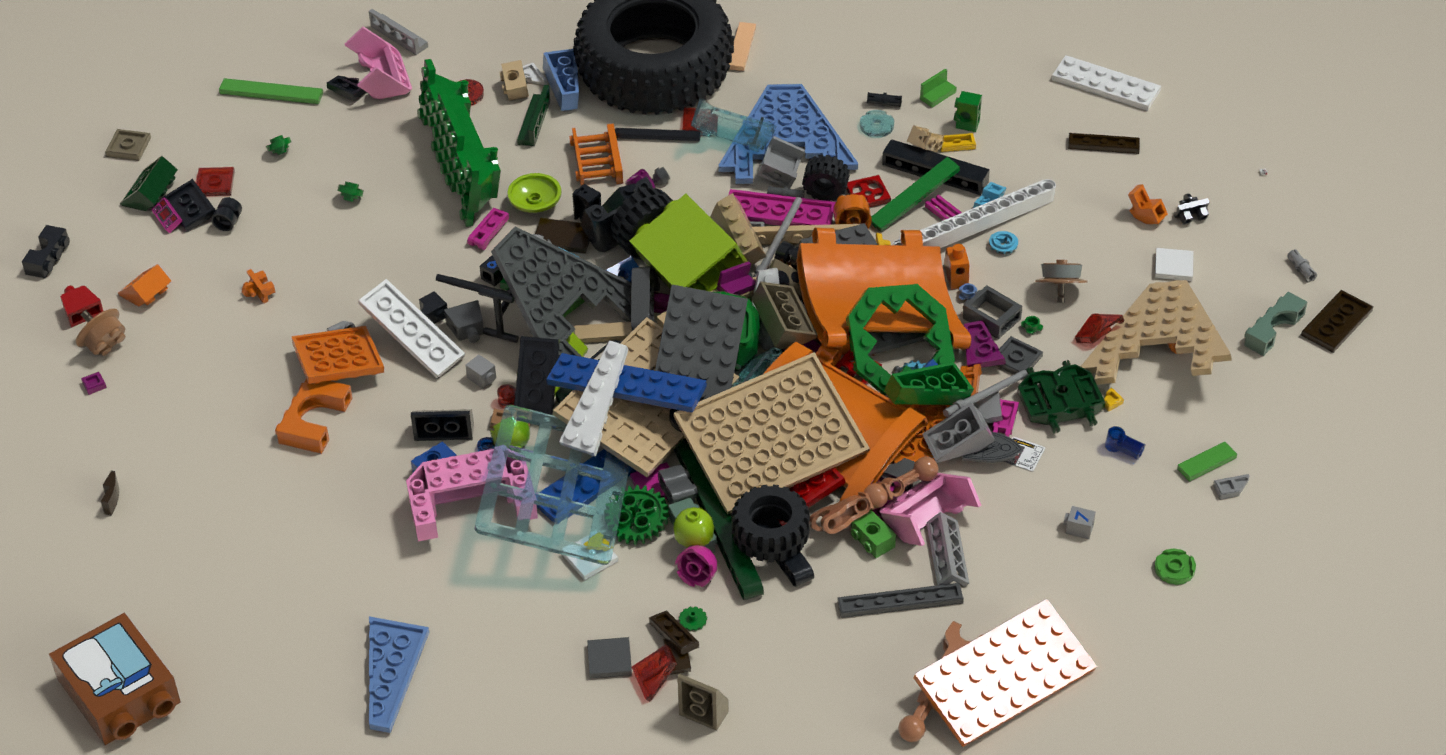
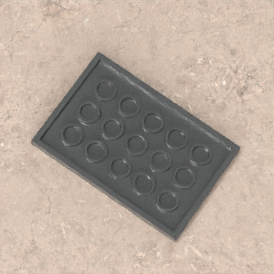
(702, 337)

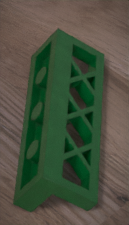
(534, 118)

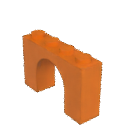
(306, 435)

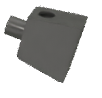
(465, 321)

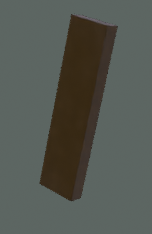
(1104, 143)

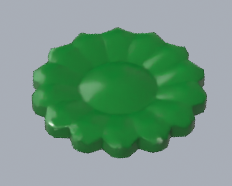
(693, 618)

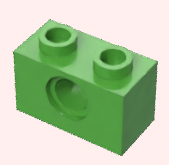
(873, 534)

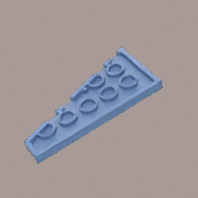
(392, 662)

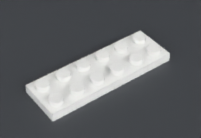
(1106, 83)
(411, 328)

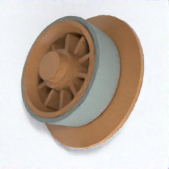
(1061, 274)

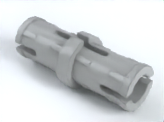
(1302, 265)

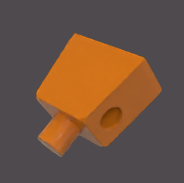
(956, 258)

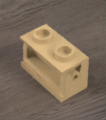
(925, 139)

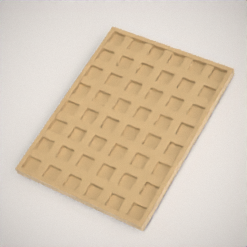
(635, 430)

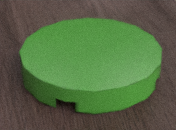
(1175, 566)

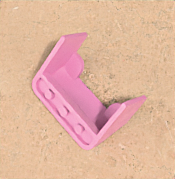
(387, 69)
(924, 501)

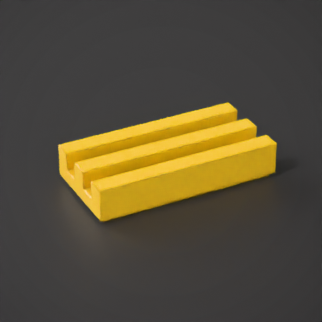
(958, 142)

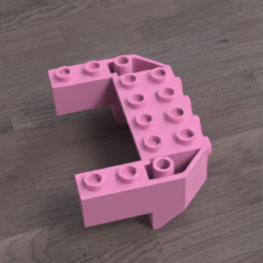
(456, 480)

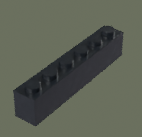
(920, 161)

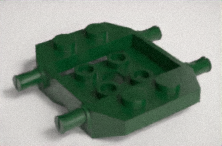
(1080, 400)

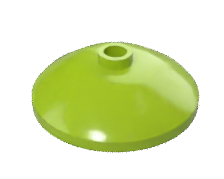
(534, 192)

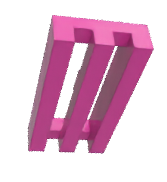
(944, 206)

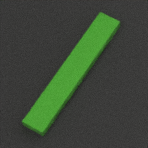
(271, 91)

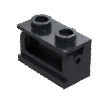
(583, 199)

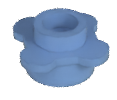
(967, 291)

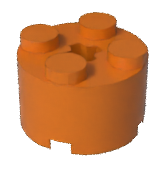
(852, 210)

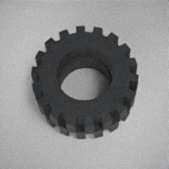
(825, 178)

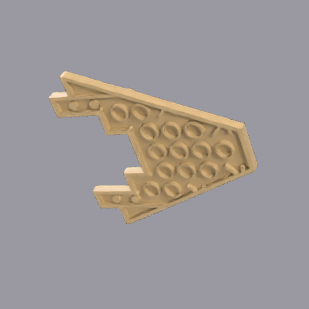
(1160, 316)

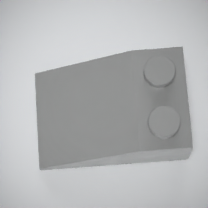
(959, 434)

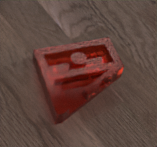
(1097, 326)
(654, 671)

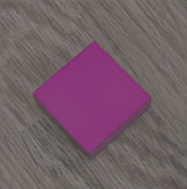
(93, 383)

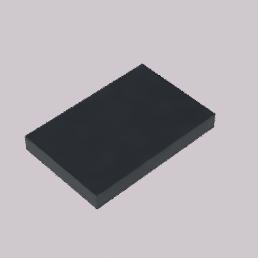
(190, 205)

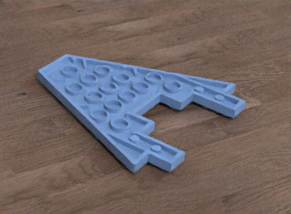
(797, 122)

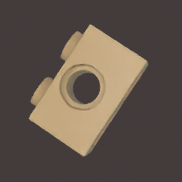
(515, 81)

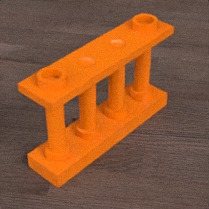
(610, 147)

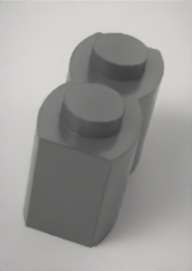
(676, 484)

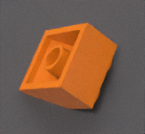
(146, 286)

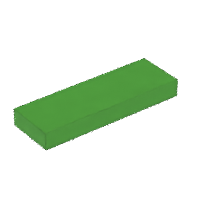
(1207, 461)

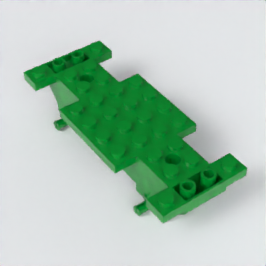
(462, 158)

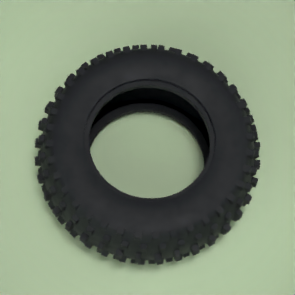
(660, 79)

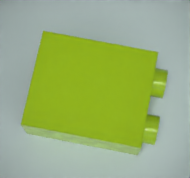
(686, 246)

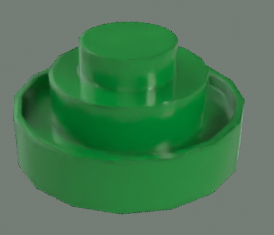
(279, 144)
(350, 191)

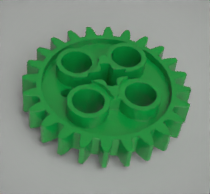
(653, 518)

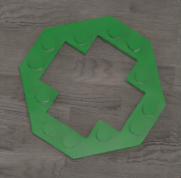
(893, 298)

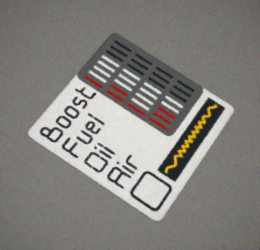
(1029, 457)

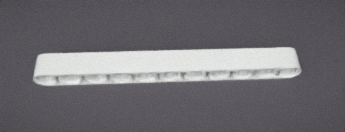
(988, 214)

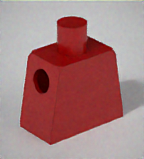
(78, 300)

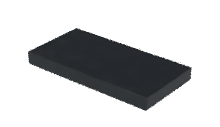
(535, 363)

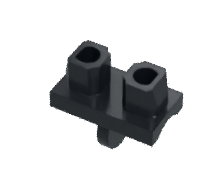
(1191, 206)

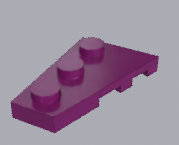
(982, 348)

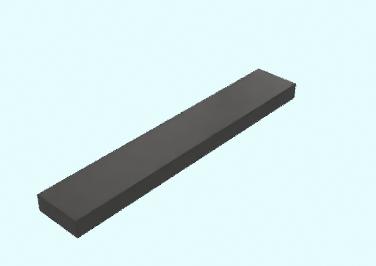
(900, 600)

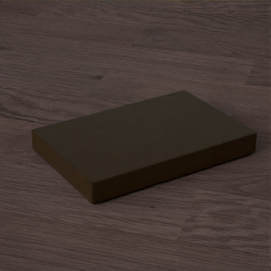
(563, 234)

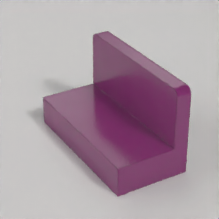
(736, 280)

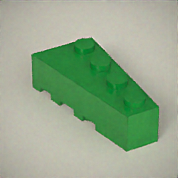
(929, 386)

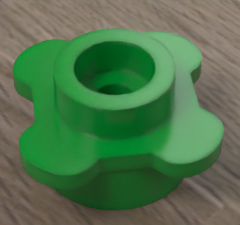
(1032, 324)

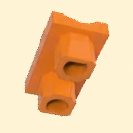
(257, 287)

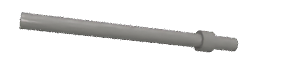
(779, 236)
(985, 393)

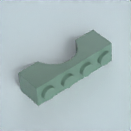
(1287, 310)

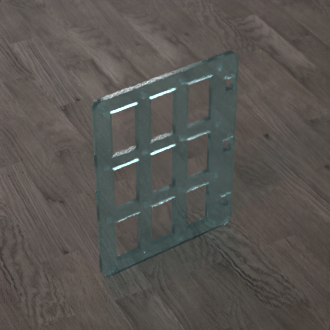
(604, 514)

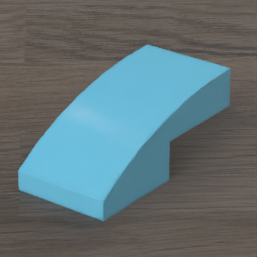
(990, 193)

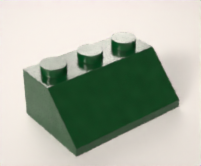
(150, 185)

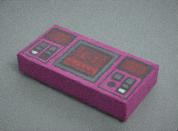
(166, 215)

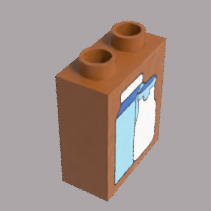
(115, 679)

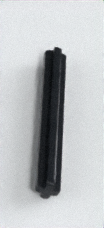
(658, 134)

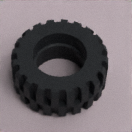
(635, 212)
(766, 542)

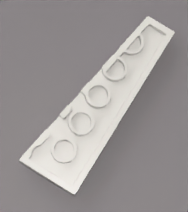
(587, 421)

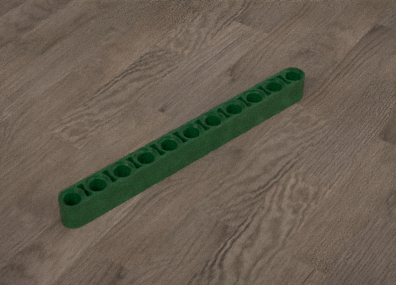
(738, 563)

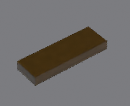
(673, 632)

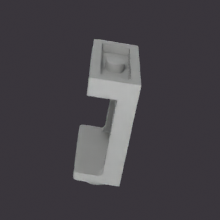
(781, 162)

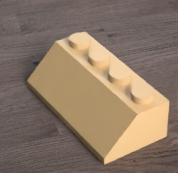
(733, 220)

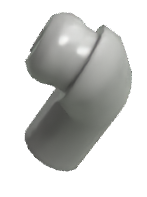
(341, 325)

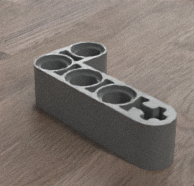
(644, 285)

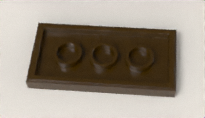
(1337, 321)

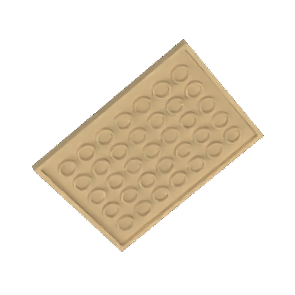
(772, 431)

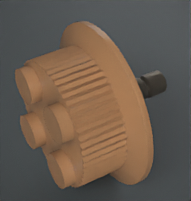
(101, 332)

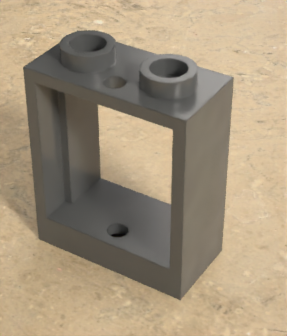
(997, 327)

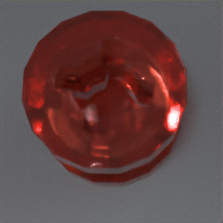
(506, 395)

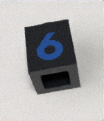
(490, 272)

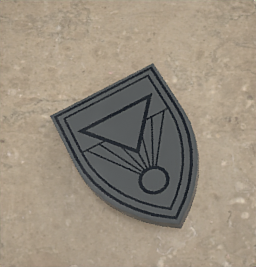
(1000, 450)

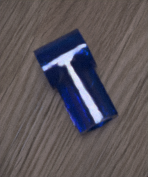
(1118, 441)

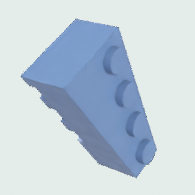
(563, 77)

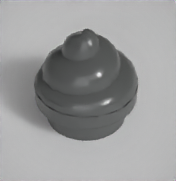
(660, 176)

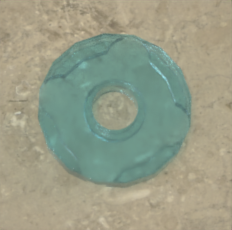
(877, 130)

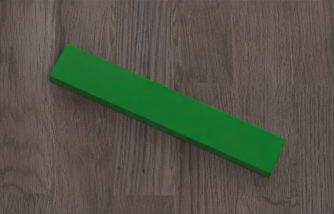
(914, 194)

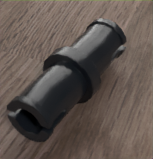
(884, 99)

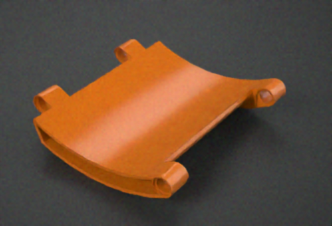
(838, 274)
(881, 422)

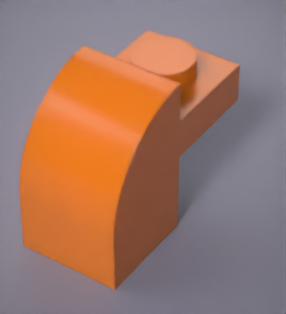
(1145, 209)

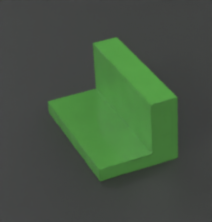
(936, 89)

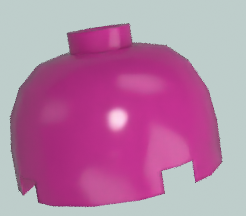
(696, 565)

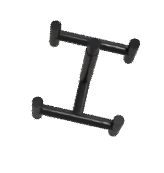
(499, 308)

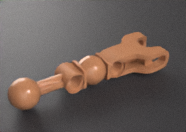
(874, 496)
(912, 726)

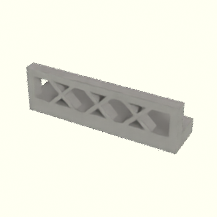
(397, 32)
(943, 550)

